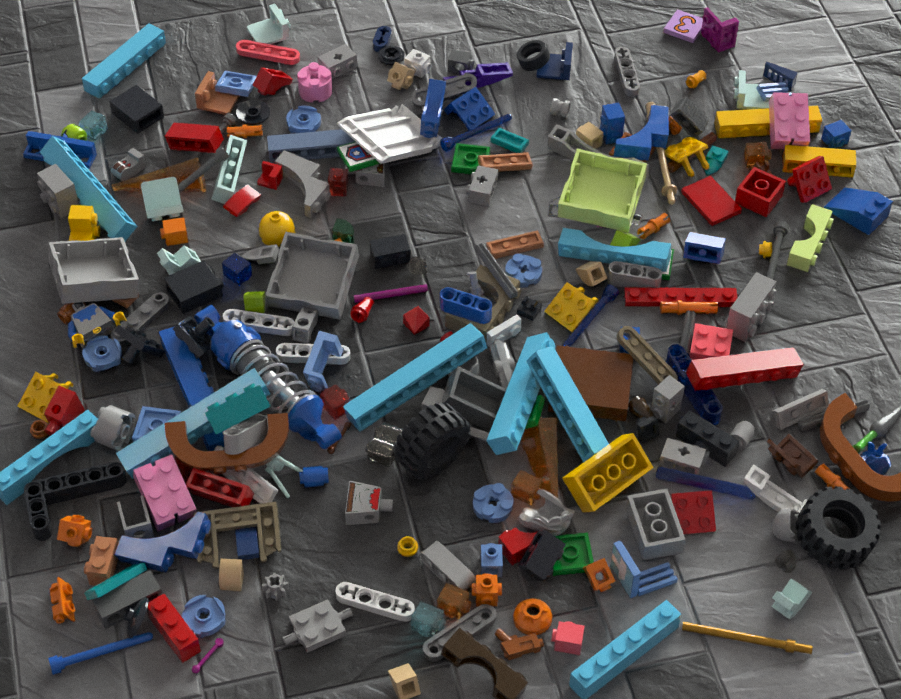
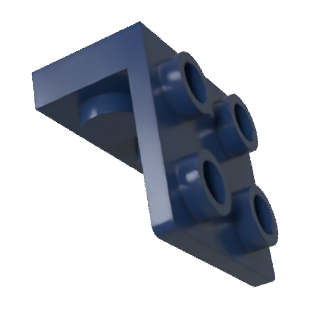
(558, 65)

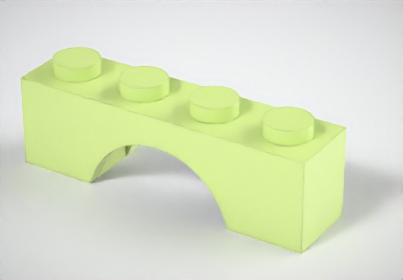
(804, 252)

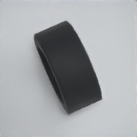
(530, 48)

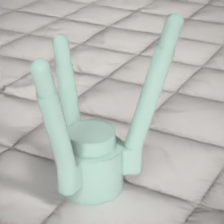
(276, 465)

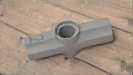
(502, 363)

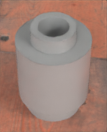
(743, 432)

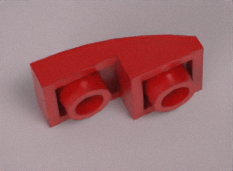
(241, 201)

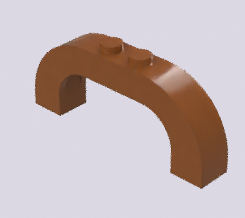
(847, 458)
(220, 461)

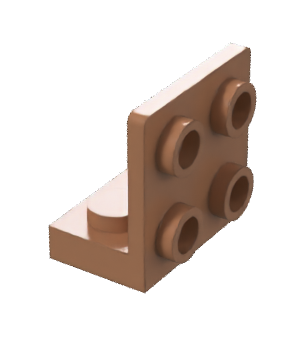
(213, 101)

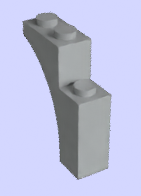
(308, 178)

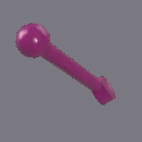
(218, 643)

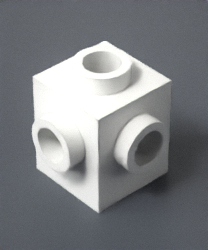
(419, 62)

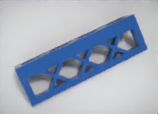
(81, 148)

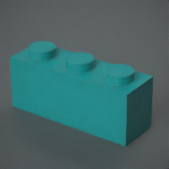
(237, 408)

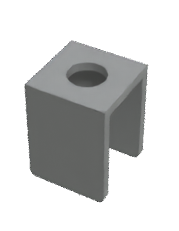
(145, 526)

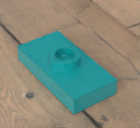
(509, 140)

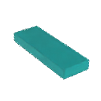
(115, 581)

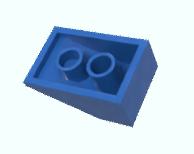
(860, 208)

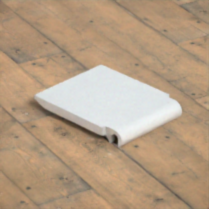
(389, 134)

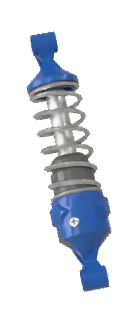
(242, 350)

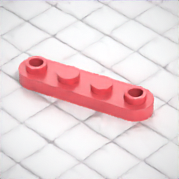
(268, 52)

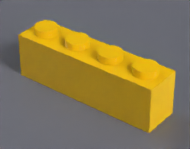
(838, 161)

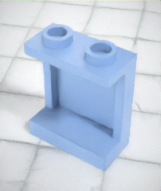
(323, 346)

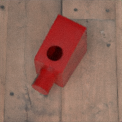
(62, 409)

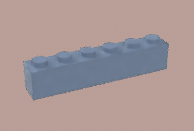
(308, 145)

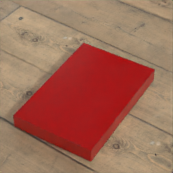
(711, 200)

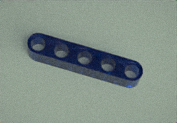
(704, 401)

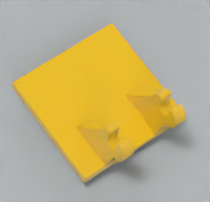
(688, 146)
(570, 306)
(40, 394)

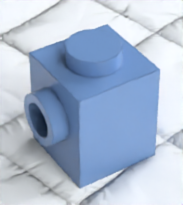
(491, 559)

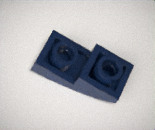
(247, 543)

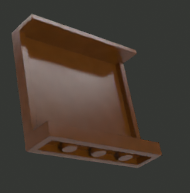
(600, 378)

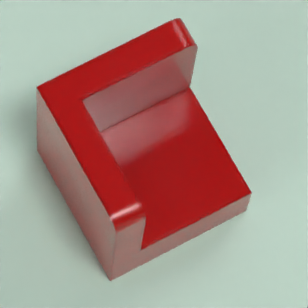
(271, 175)

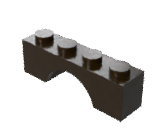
(464, 650)

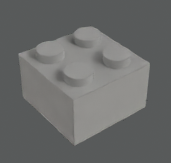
(57, 190)

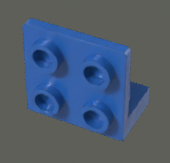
(471, 108)

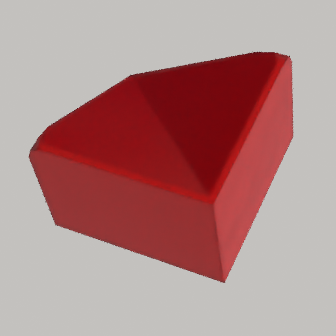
(416, 320)

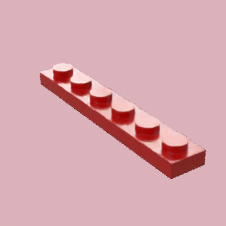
(653, 296)

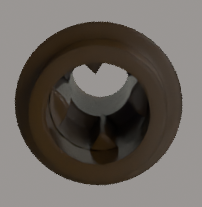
(640, 408)

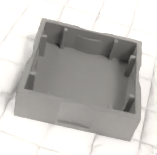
(93, 270)
(312, 275)

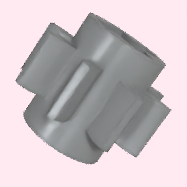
(275, 586)

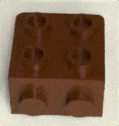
(793, 456)

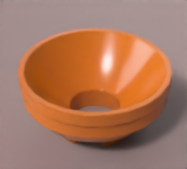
(532, 624)

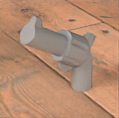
(475, 287)

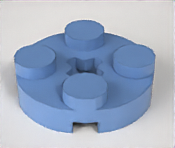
(295, 119)
(524, 262)
(102, 362)
(497, 493)
(205, 605)

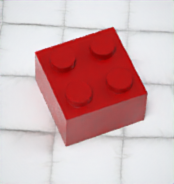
(760, 191)

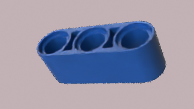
(466, 305)

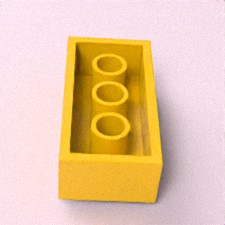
(607, 473)

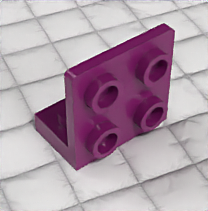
(719, 34)

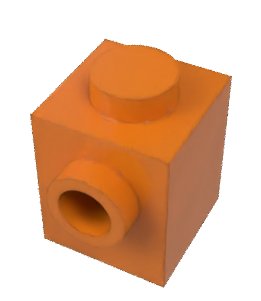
(174, 231)

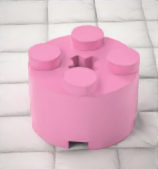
(314, 83)

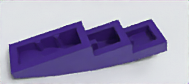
(487, 73)

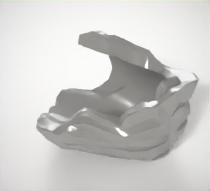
(551, 517)

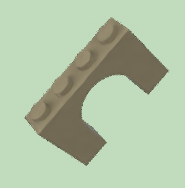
(494, 290)

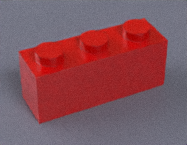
(194, 137)
(219, 489)
(173, 628)

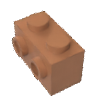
(102, 560)

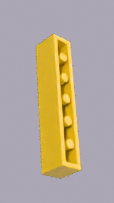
(755, 122)

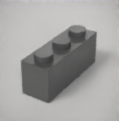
(114, 604)

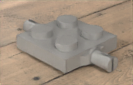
(317, 626)

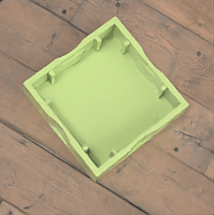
(602, 190)

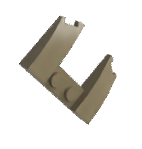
(263, 516)

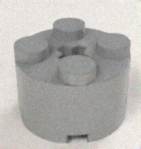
(113, 427)

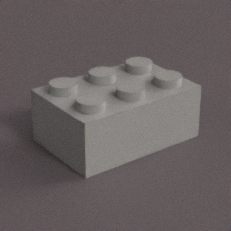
(751, 306)
(655, 524)

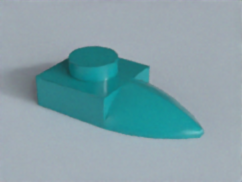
(715, 159)

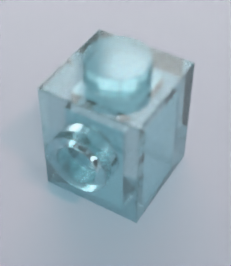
(94, 125)
(427, 620)

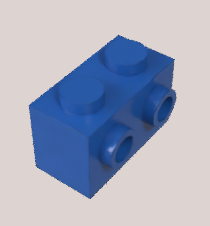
(612, 122)
(704, 248)

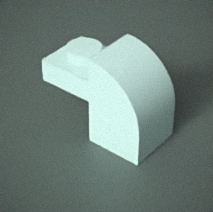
(180, 260)
(791, 599)

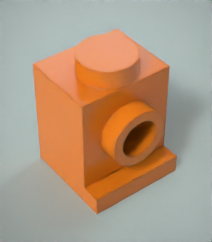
(602, 567)

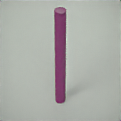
(392, 293)

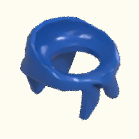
(878, 464)

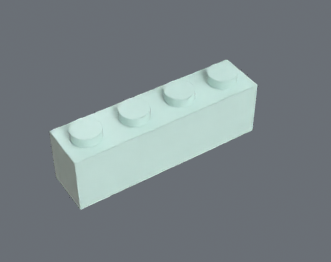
(229, 170)

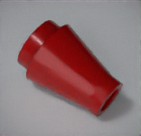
(361, 311)

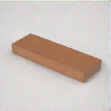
(506, 162)
(515, 244)

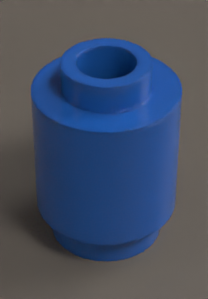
(314, 476)

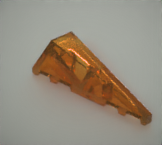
(179, 171)
(541, 449)

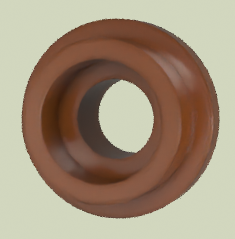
(36, 427)

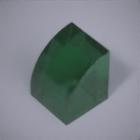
(343, 230)

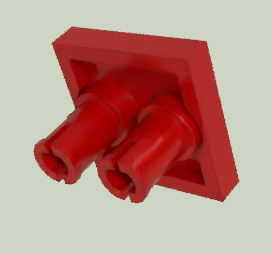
(810, 179)

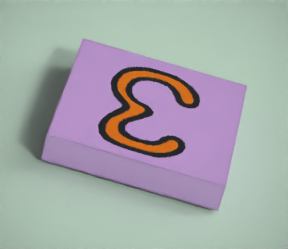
(684, 26)

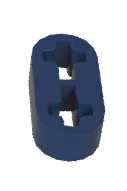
(379, 38)

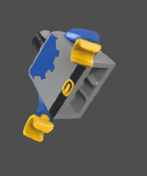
(91, 322)

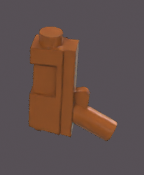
(516, 647)

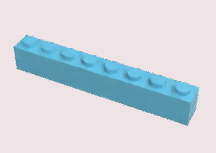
(89, 189)
(415, 377)
(518, 399)
(155, 445)

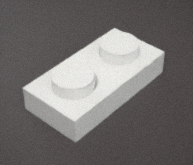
(505, 330)

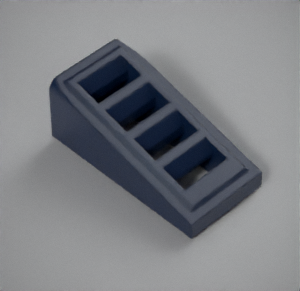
(788, 76)

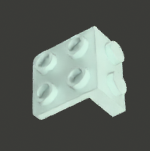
(272, 29)
(747, 94)
(161, 198)

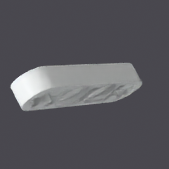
(260, 319)
(297, 347)
(376, 598)

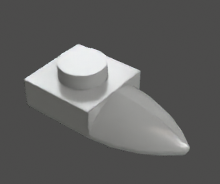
(263, 254)

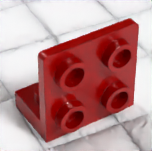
(695, 511)

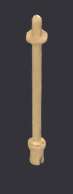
(669, 189)

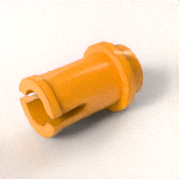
(693, 80)

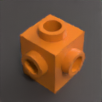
(74, 530)
(486, 589)

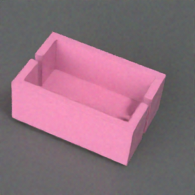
(789, 120)
(164, 492)

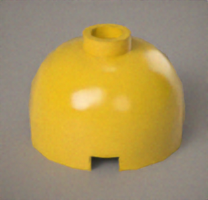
(273, 227)

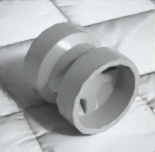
(560, 108)

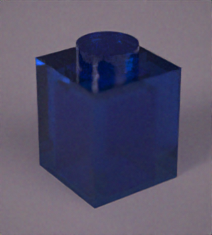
(237, 269)

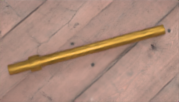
(789, 645)

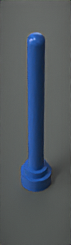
(59, 663)

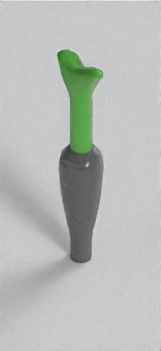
(878, 429)

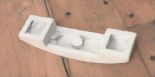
(770, 493)

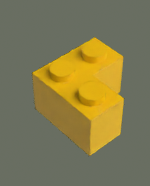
(83, 223)

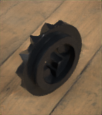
(392, 51)

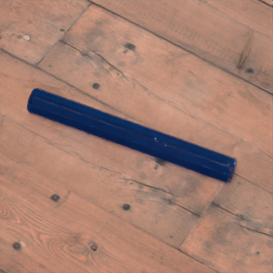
(704, 482)

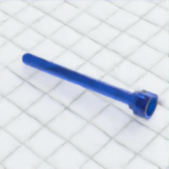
(448, 142)
(609, 294)

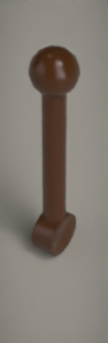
(331, 449)

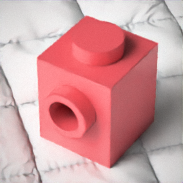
(568, 637)

